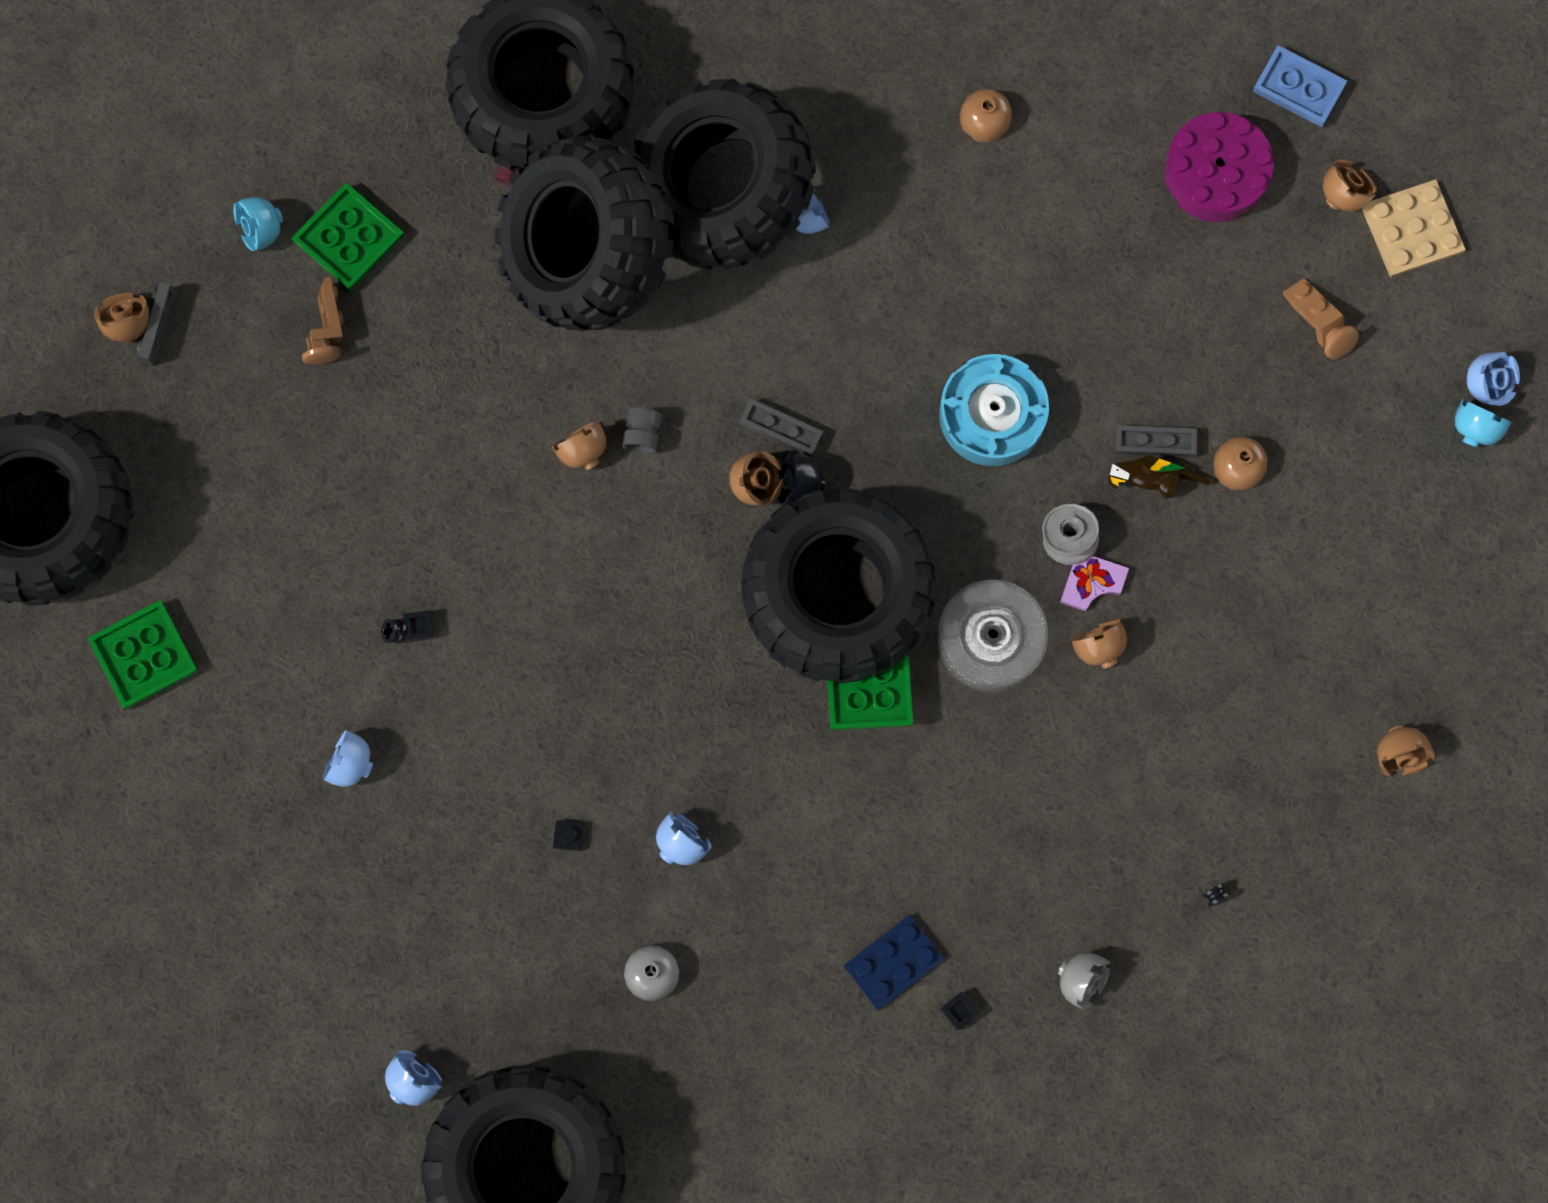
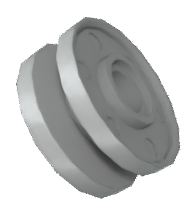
(1075, 548)

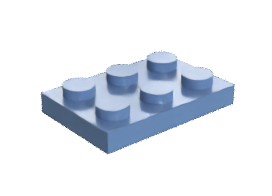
(1299, 86)

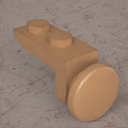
(1324, 317)
(324, 340)

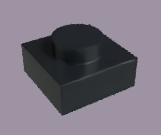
(419, 626)
(568, 835)
(959, 1011)

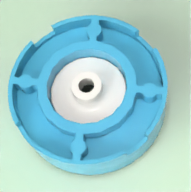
(989, 385)

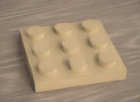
(1413, 228)

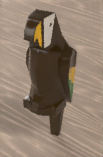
(1152, 474)

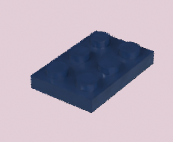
(893, 962)

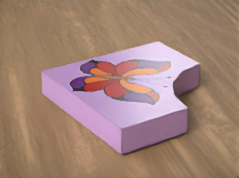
(1092, 580)

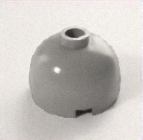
(1083, 977)
(651, 987)

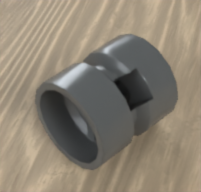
(643, 426)

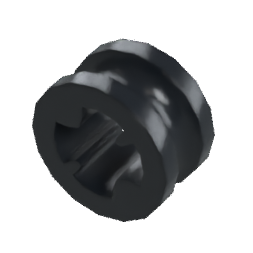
(393, 631)
(1216, 894)

